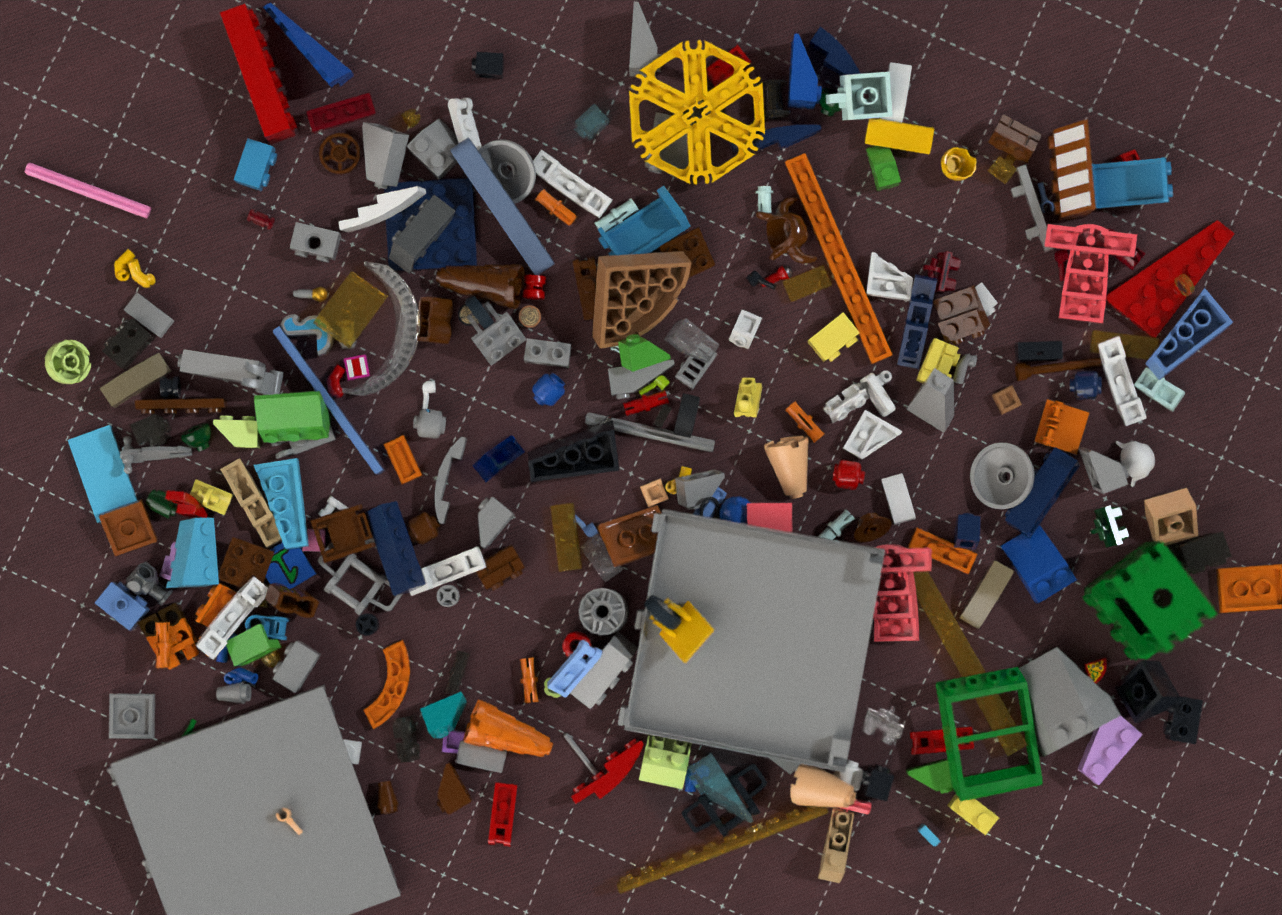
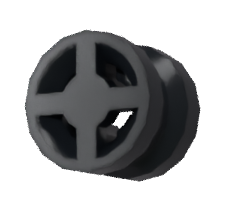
(170, 387)
(363, 623)

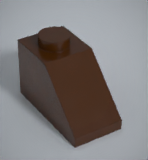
(452, 792)

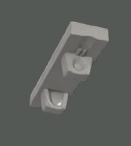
(1026, 188)

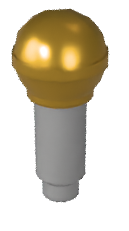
(318, 294)

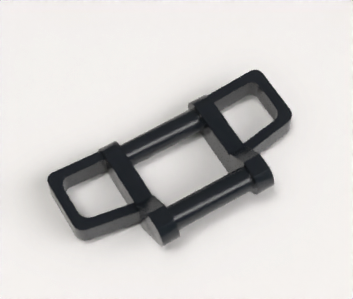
(731, 824)

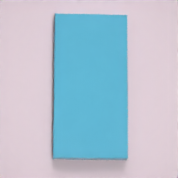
(102, 470)

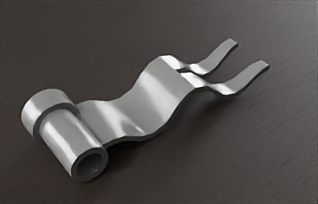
(266, 382)

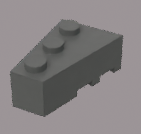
(420, 232)

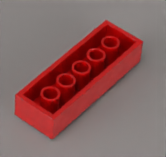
(257, 72)

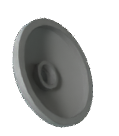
(522, 178)
(989, 475)

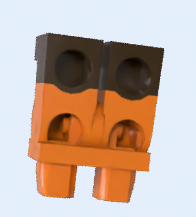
(179, 633)

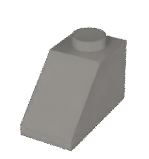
(696, 487)

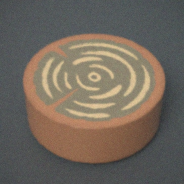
(529, 316)

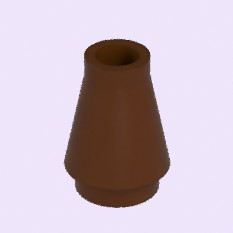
(386, 798)

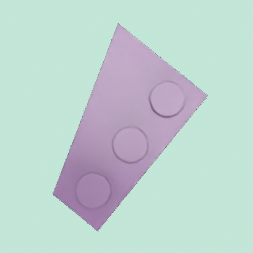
(1107, 748)

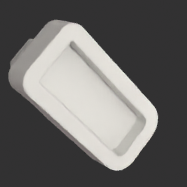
(876, 392)

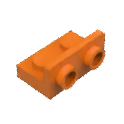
(219, 597)

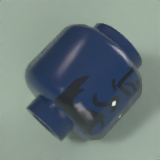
(1086, 385)

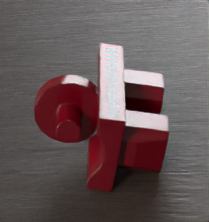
(940, 268)

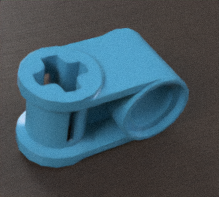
(270, 625)

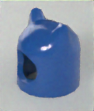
(734, 509)

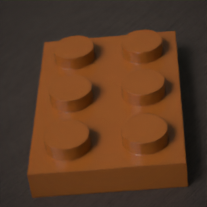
(630, 536)

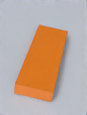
(943, 550)

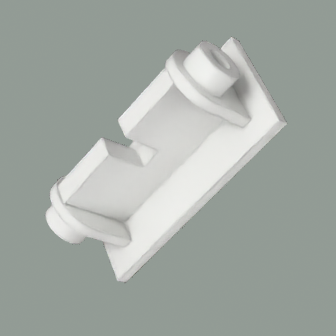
(839, 409)

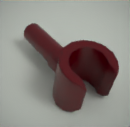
(1061, 256)

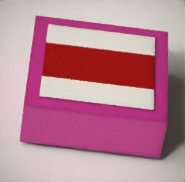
(357, 367)

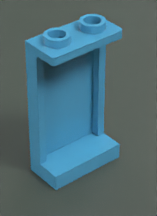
(1132, 183)
(646, 228)

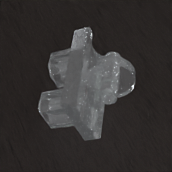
(885, 721)

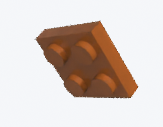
(128, 527)

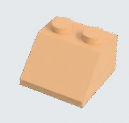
(1172, 517)

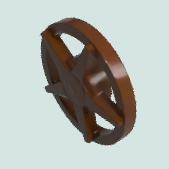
(339, 153)

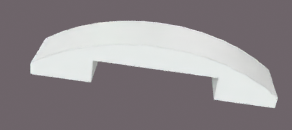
(570, 184)
(1120, 381)
(451, 569)
(231, 617)

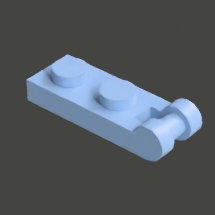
(574, 669)

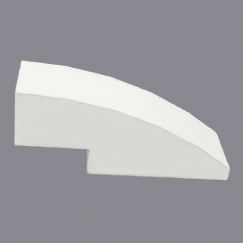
(899, 83)

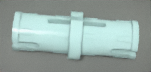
(617, 215)
(837, 526)

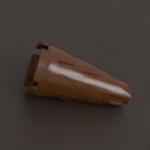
(487, 283)

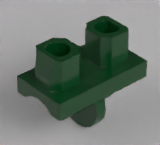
(1107, 527)

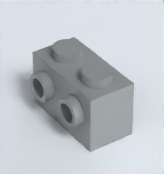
(296, 665)

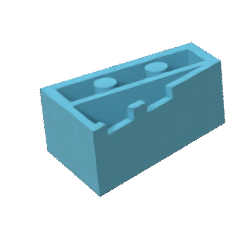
(195, 555)

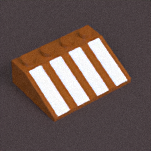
(1072, 171)

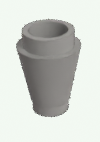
(234, 693)

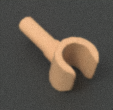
(289, 820)

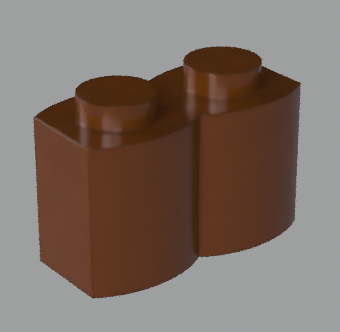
(435, 320)
(291, 600)

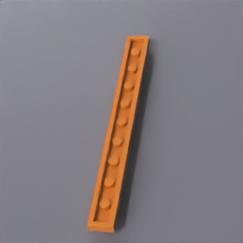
(838, 258)

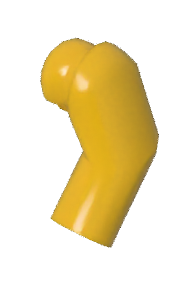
(139, 277)
(671, 485)

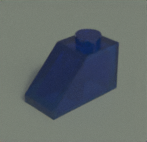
(498, 458)

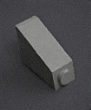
(383, 154)
(935, 400)

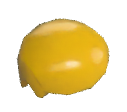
(958, 164)

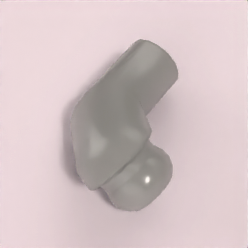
(961, 367)

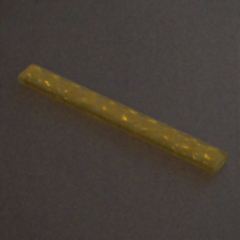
(964, 658)
(713, 850)

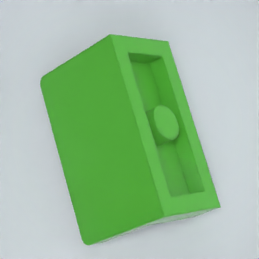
(251, 646)

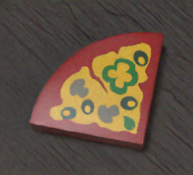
(1096, 669)

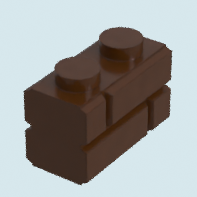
(1014, 138)
(500, 567)

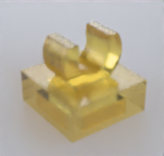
(1003, 168)

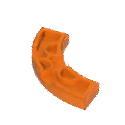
(395, 687)

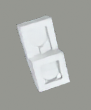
(898, 499)

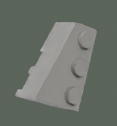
(604, 673)

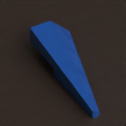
(322, 60)

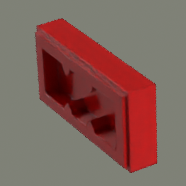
(722, 70)

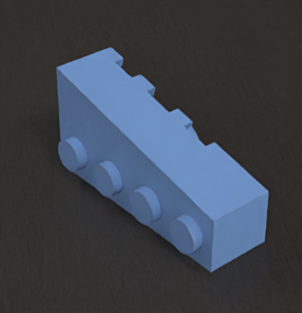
(1194, 330)

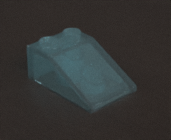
(712, 781)

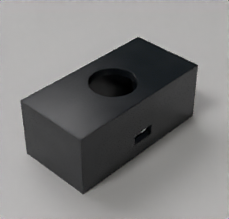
(1048, 351)

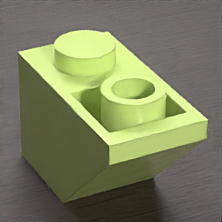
(239, 432)

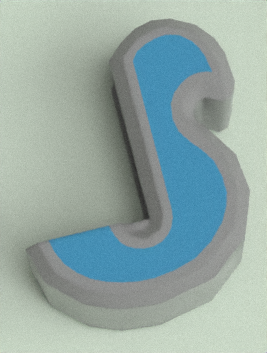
(292, 327)

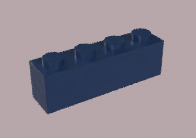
(1046, 489)
(395, 548)

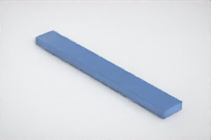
(329, 401)

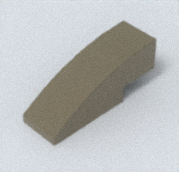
(135, 380)
(986, 594)

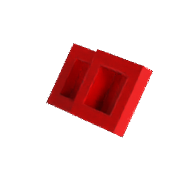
(187, 504)

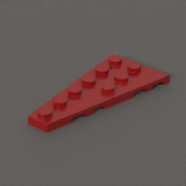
(1152, 294)

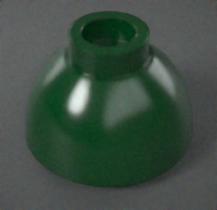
(831, 108)
(197, 436)

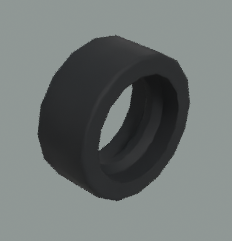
(686, 415)

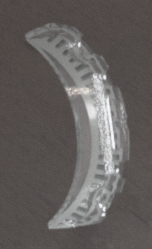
(406, 332)

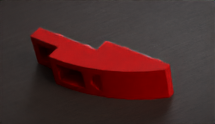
(617, 768)

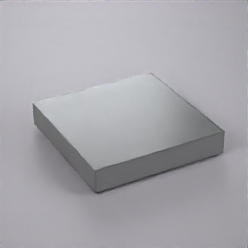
(132, 716)

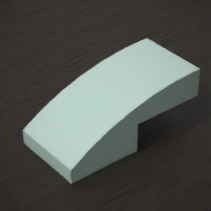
(1159, 390)

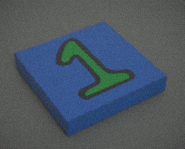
(289, 567)

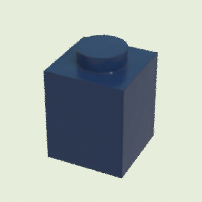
(967, 531)

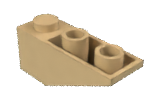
(836, 846)

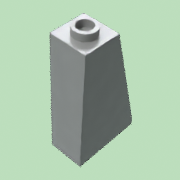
(215, 366)

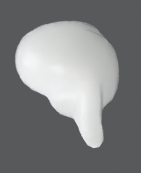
(1137, 459)

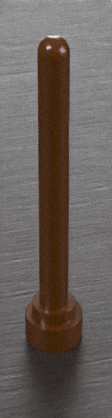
(1025, 371)

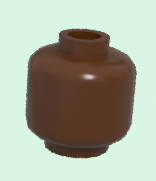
(423, 528)

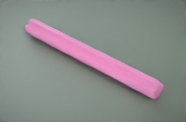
(87, 190)

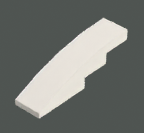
(387, 206)

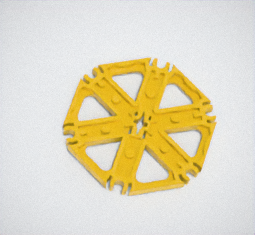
(694, 91)

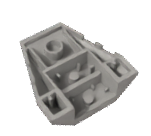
(1064, 701)

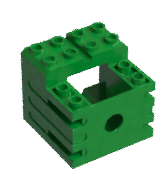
(1136, 580)

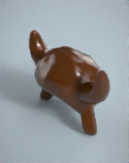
(786, 232)

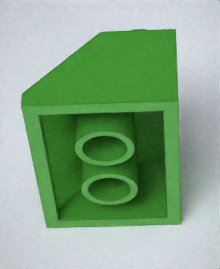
(292, 417)

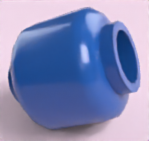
(548, 389)

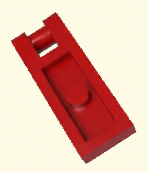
(936, 740)
(502, 813)

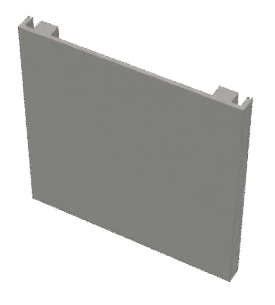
(784, 647)
(212, 827)

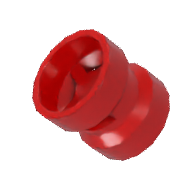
(532, 282)

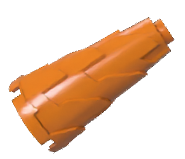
(503, 732)

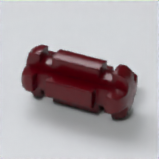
(260, 219)

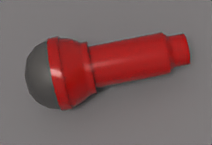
(783, 273)

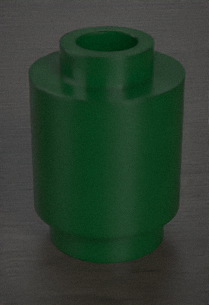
(158, 504)

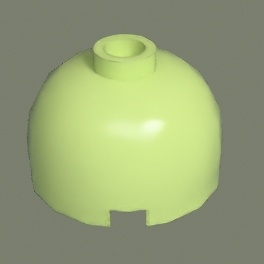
(67, 362)

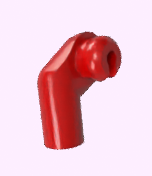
(333, 382)

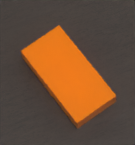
(402, 459)

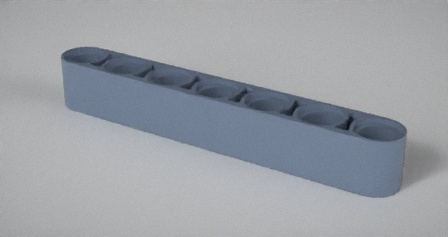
(502, 206)

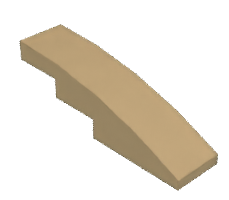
(252, 501)

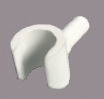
(428, 387)

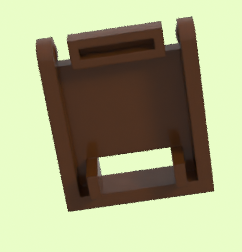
(346, 532)

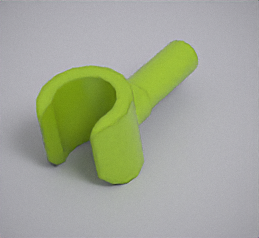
(660, 381)

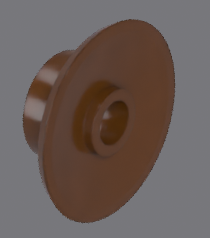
(871, 527)

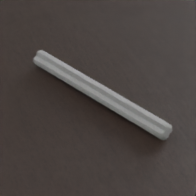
(653, 433)

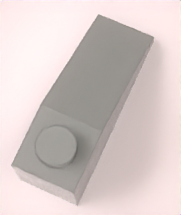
(627, 382)

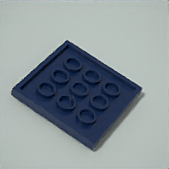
(458, 241)

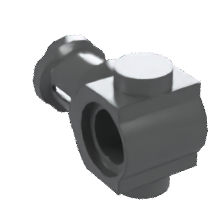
(145, 581)

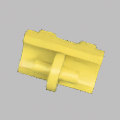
(748, 398)
(211, 497)

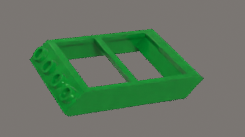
(1000, 780)

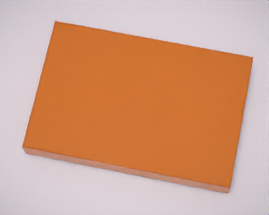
(1249, 588)

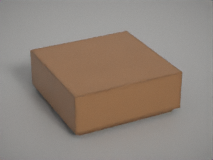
(1006, 400)

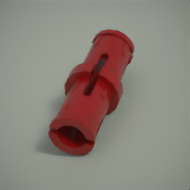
(645, 403)

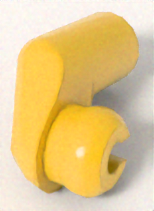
(121, 267)

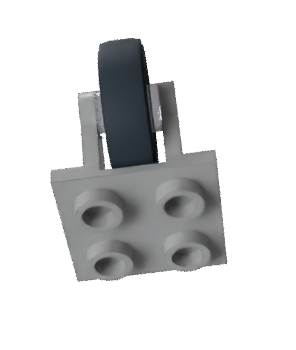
(498, 336)

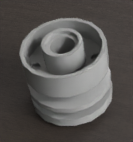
(590, 611)

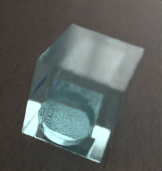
(591, 122)

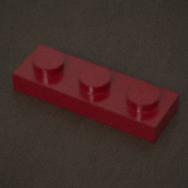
(341, 113)

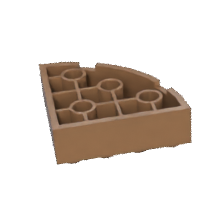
(636, 293)

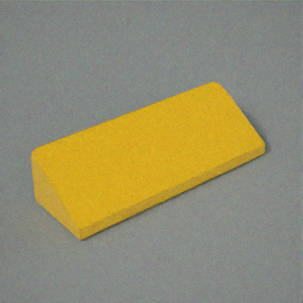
(899, 135)

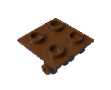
(694, 247)
(243, 562)

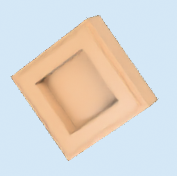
(654, 492)

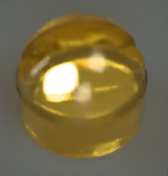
(410, 117)
(271, 659)

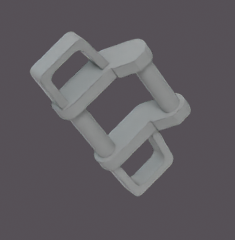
(379, 580)

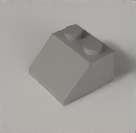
(433, 148)
(1103, 472)
(492, 520)

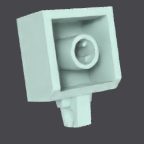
(851, 96)

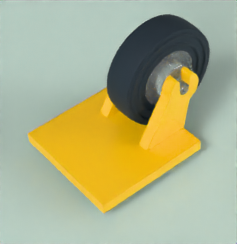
(681, 627)

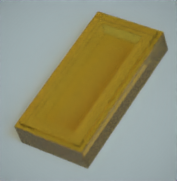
(807, 283)

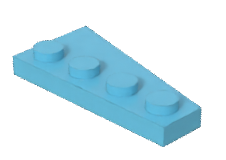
(284, 493)

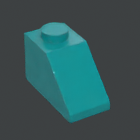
(443, 715)

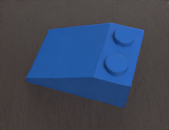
(803, 82)
(1038, 564)

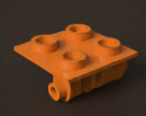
(1061, 426)

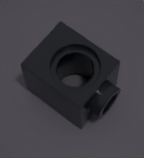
(488, 65)

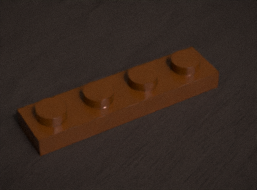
(172, 405)

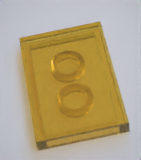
(350, 309)

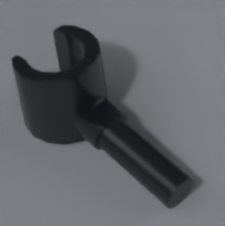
(754, 278)

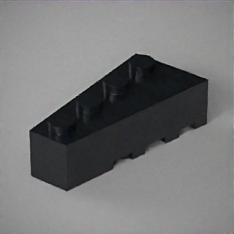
(576, 455)

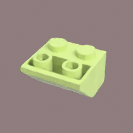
(665, 761)

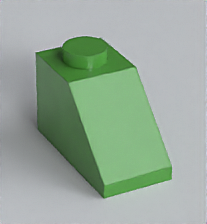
(883, 167)
(640, 353)
(934, 775)

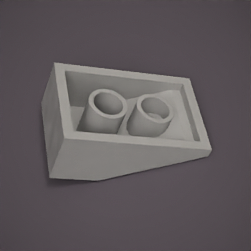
(642, 43)

